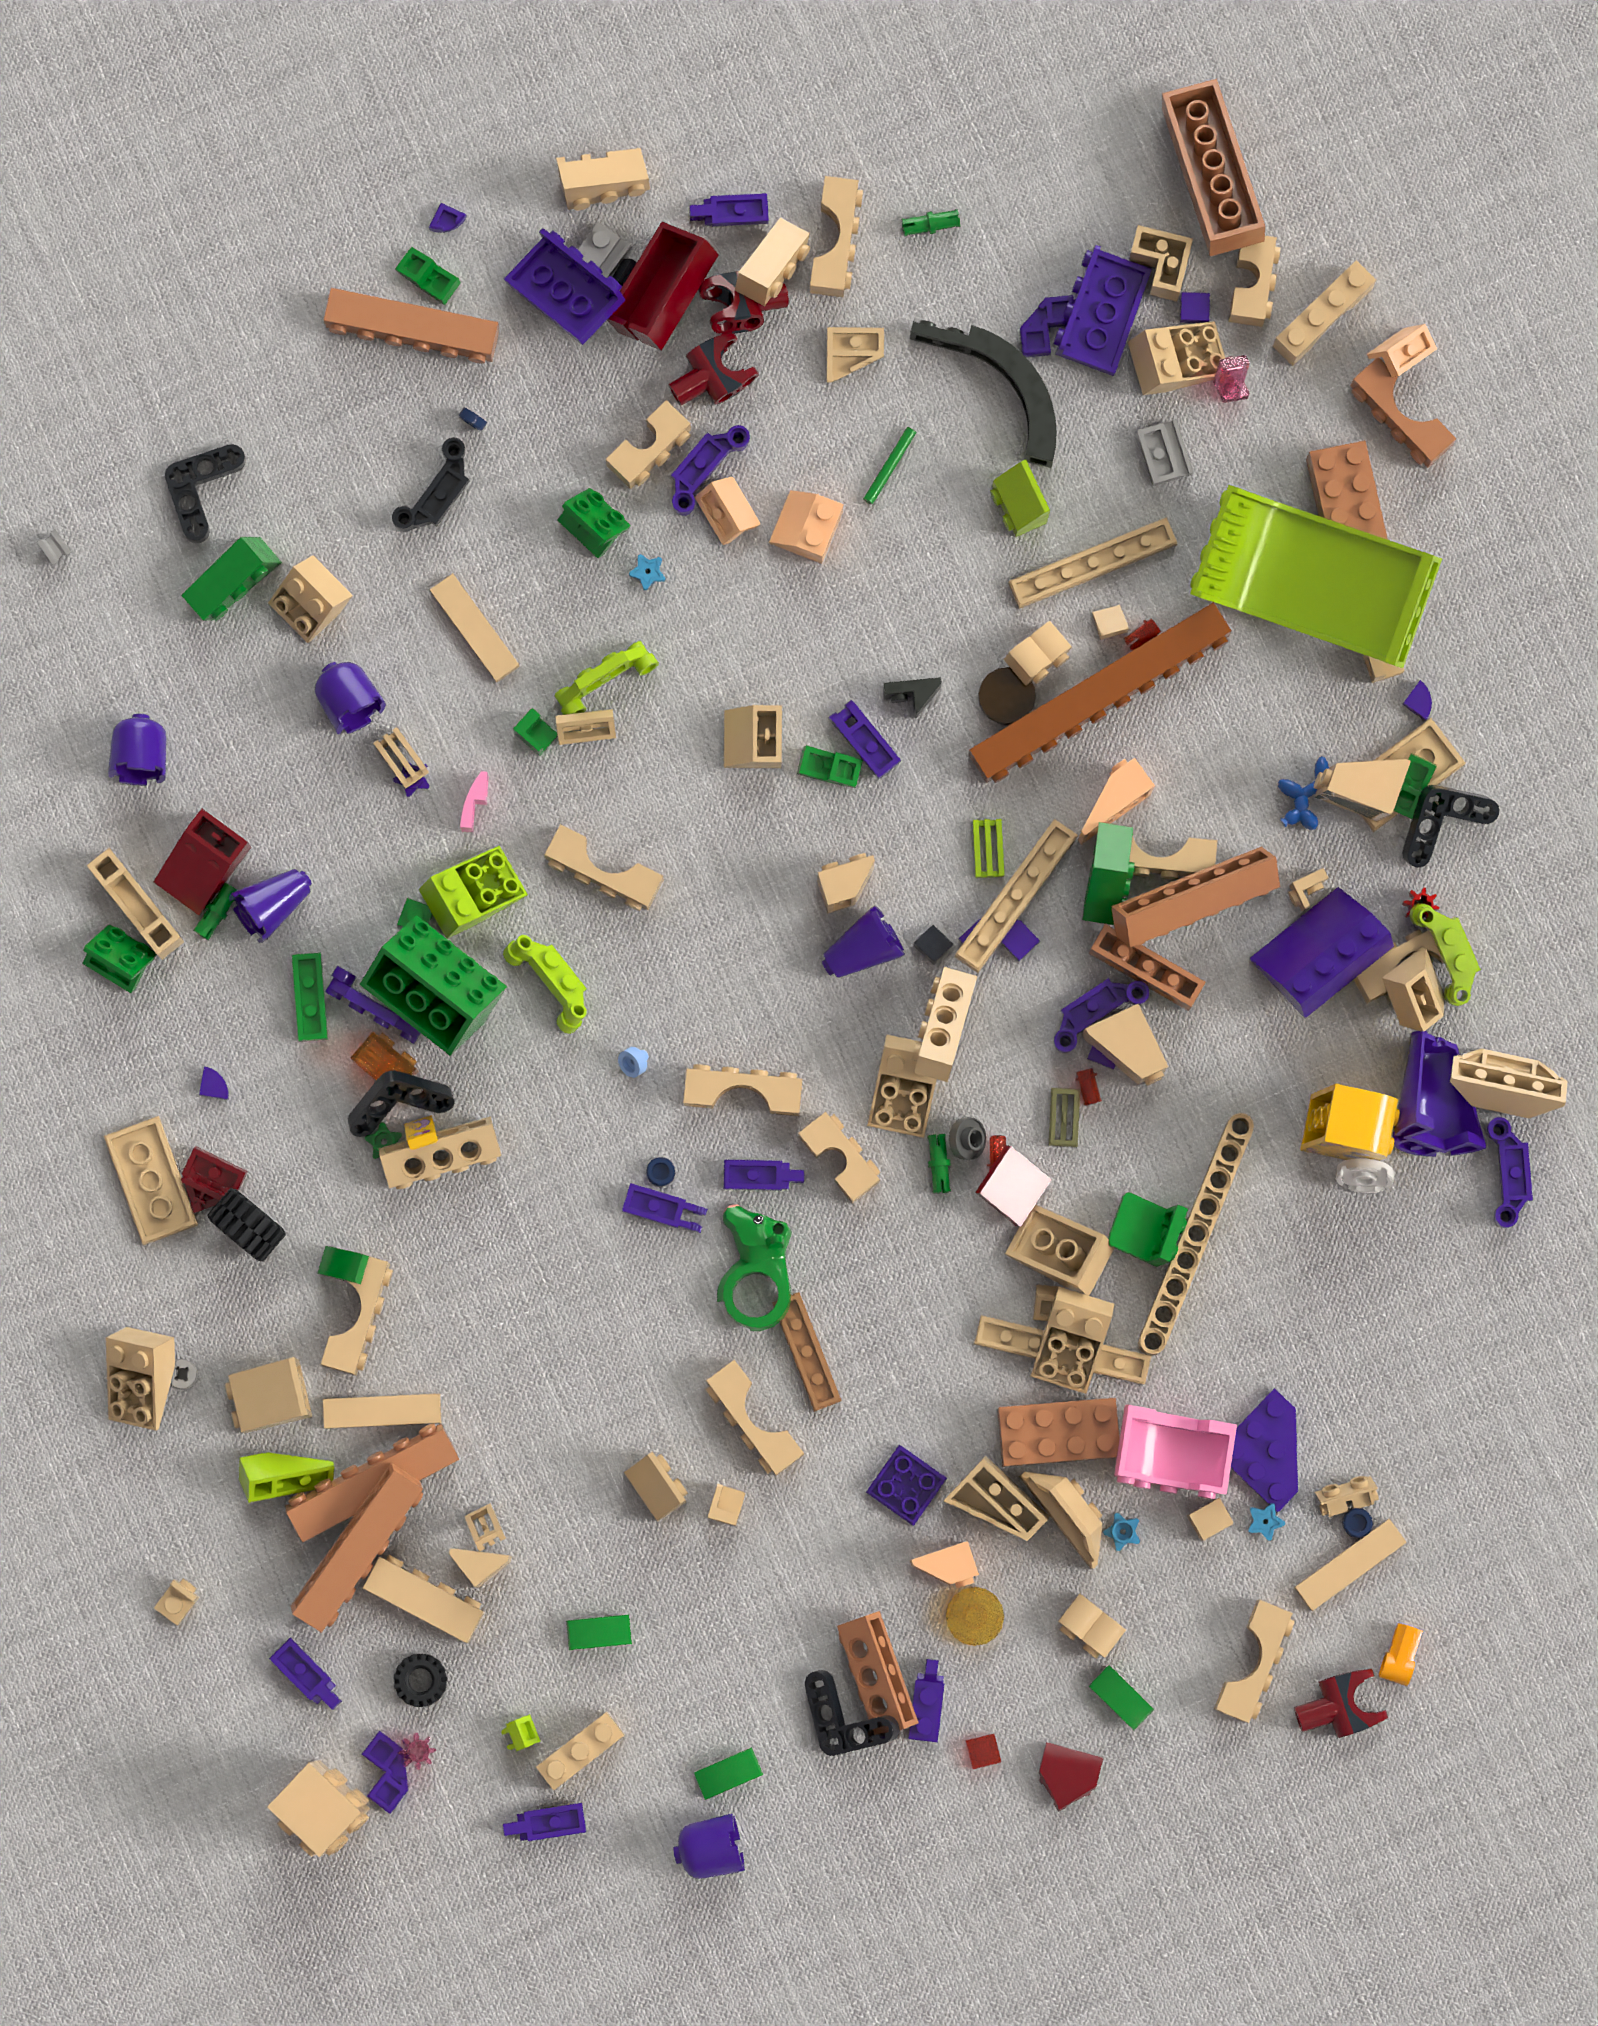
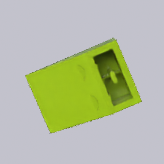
(472, 891)

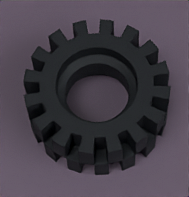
(437, 1687)

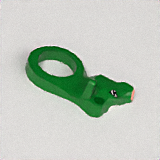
(762, 1251)

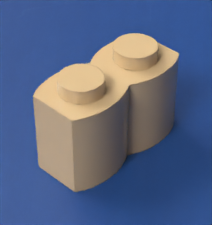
(1038, 653)
(1091, 1626)

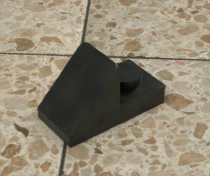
(921, 690)

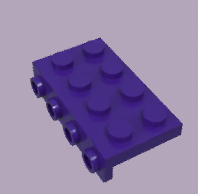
(565, 286)
(1101, 311)

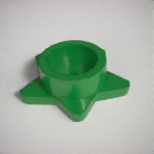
(382, 1133)

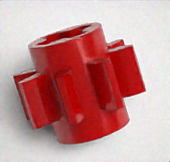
(1421, 896)

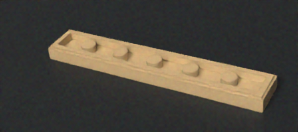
(1092, 563)
(1016, 896)
(1026, 1342)

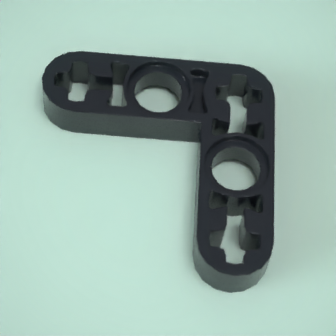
(188, 486)
(1442, 808)
(393, 1088)
(842, 1732)

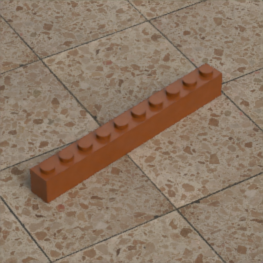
(1099, 693)

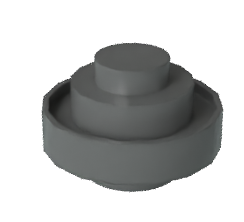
(967, 1138)

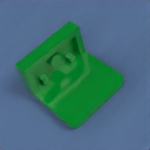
(1147, 1229)

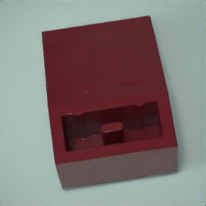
(201, 862)

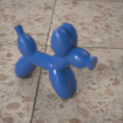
(1301, 795)

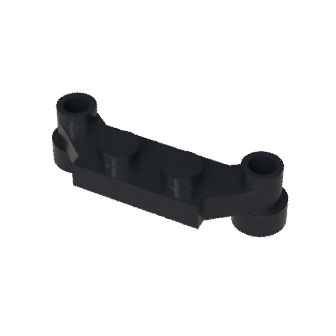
(439, 494)

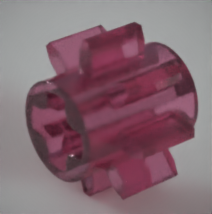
(421, 1744)

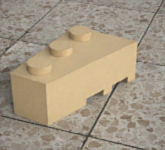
(602, 179)
(997, 1499)

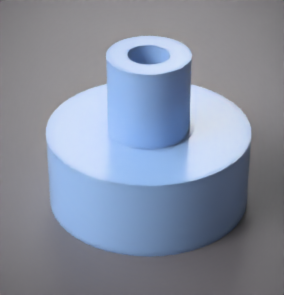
(633, 1061)

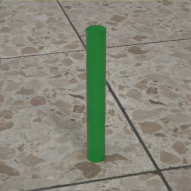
(889, 465)

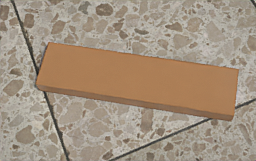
(808, 1355)

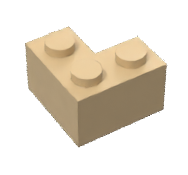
(1167, 254)

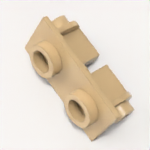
(1359, 1490)

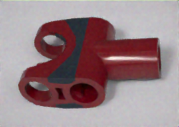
(741, 312)
(711, 374)
(1339, 1706)

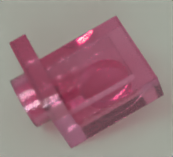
(1231, 377)

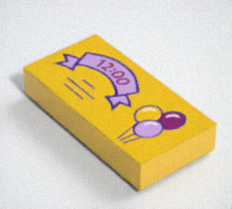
(420, 1132)

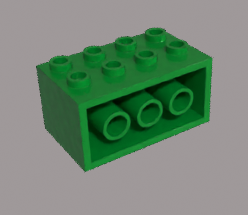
(433, 985)

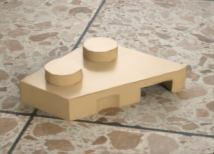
(852, 349)

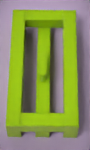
(987, 824)

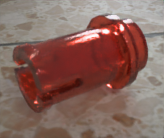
(1143, 634)
(1088, 1086)

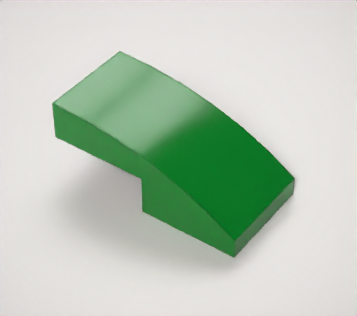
(427, 275)
(829, 767)
(1416, 779)
(343, 1264)
(598, 1632)
(1121, 1697)
(728, 1773)

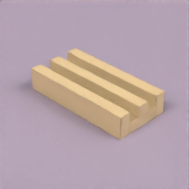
(585, 723)
(389, 740)
(488, 1535)

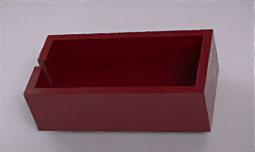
(662, 285)

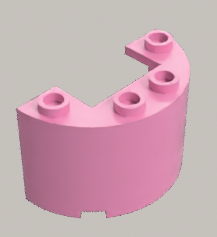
(1174, 1452)

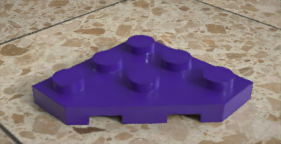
(1268, 1450)

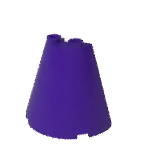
(1431, 1109)

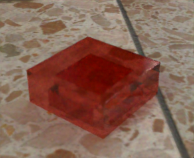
(983, 1751)

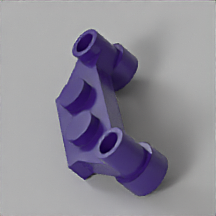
(701, 464)
(341, 986)
(1093, 1007)
(1514, 1172)

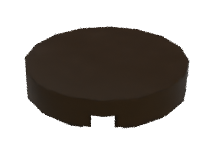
(1005, 696)

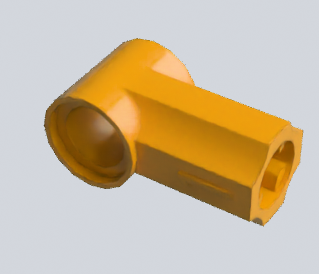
(1398, 1662)

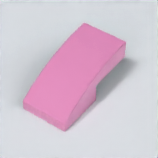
(476, 795)

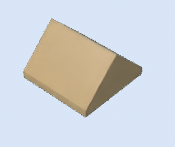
(479, 1565)

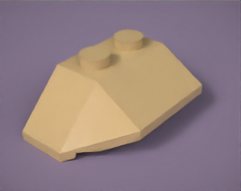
(1507, 1083)
(1069, 1512)

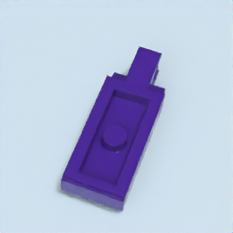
(732, 210)
(760, 1175)
(305, 1673)
(927, 1703)
(548, 1822)

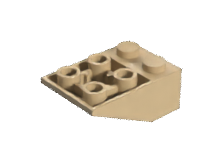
(1176, 356)
(900, 1095)
(1072, 1340)
(138, 1376)

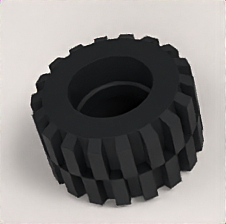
(246, 1224)

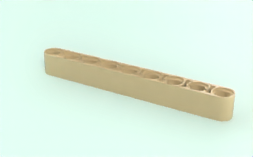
(1206, 1224)

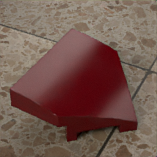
(209, 1178)
(1068, 1774)

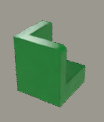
(535, 732)

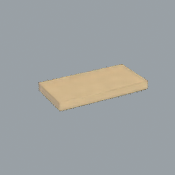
(1430, 744)
(151, 1180)

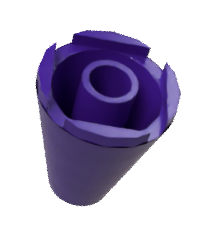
(269, 902)
(863, 946)

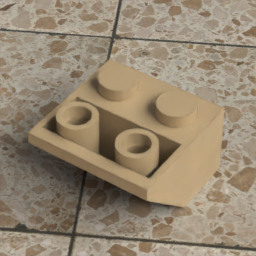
(309, 598)
(753, 737)
(844, 883)
(1415, 992)
(655, 1485)

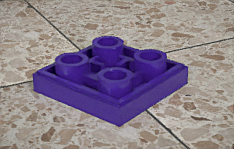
(906, 1485)

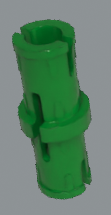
(931, 222)
(215, 912)
(939, 1163)

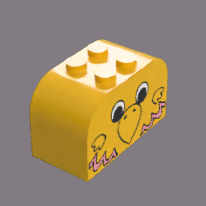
(1350, 1123)

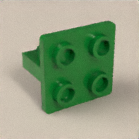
(592, 521)
(118, 957)

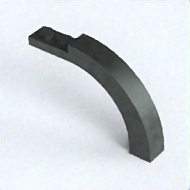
(1017, 371)

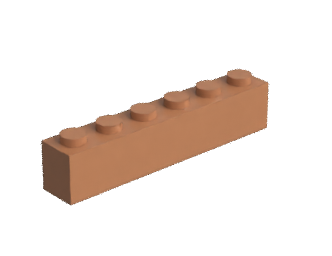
(411, 325)
(1195, 897)
(343, 1496)
(357, 1547)

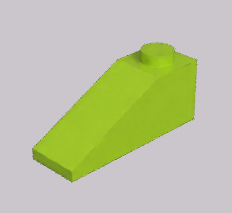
(279, 1475)

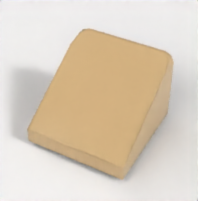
(1110, 622)
(1043, 1301)

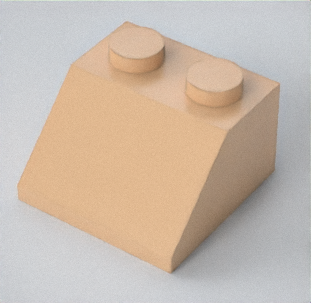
(807, 525)
(949, 1565)

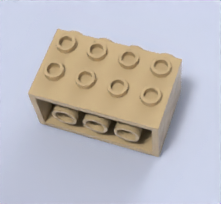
(320, 1809)

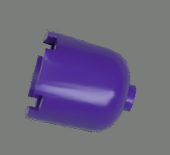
(347, 696)
(138, 751)
(710, 1848)

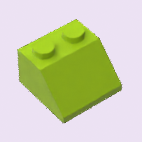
(1020, 499)

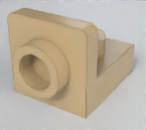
(1309, 883)
(177, 1601)

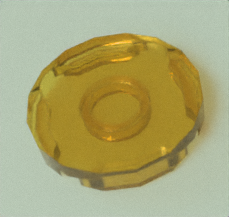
(974, 1616)

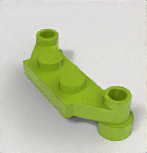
(611, 667)
(1453, 949)
(555, 975)

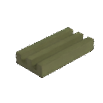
(1052, 1118)

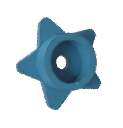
(648, 579)
(1273, 1521)
(1122, 1539)

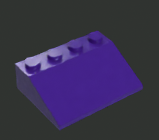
(1323, 951)

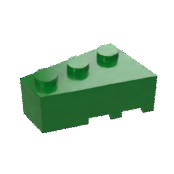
(231, 577)
(1108, 873)

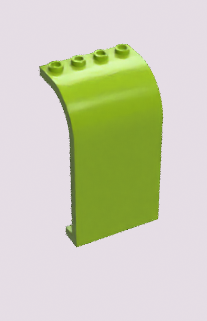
(1315, 576)

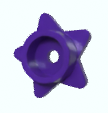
(420, 784)

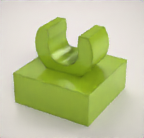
(522, 1733)

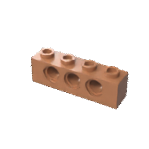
(1149, 967)
(881, 1660)

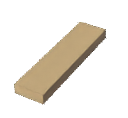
(474, 628)
(382, 1411)
(1350, 1564)

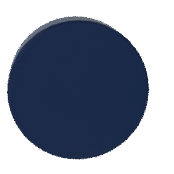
(472, 419)
(660, 1172)
(1357, 1522)

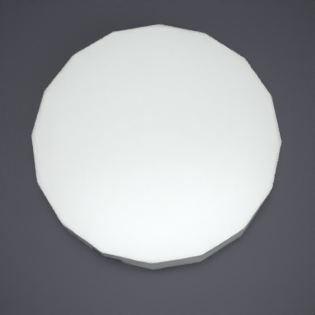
(1365, 1175)

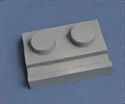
(604, 249)
(1164, 452)

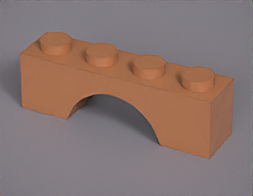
(1425, 439)

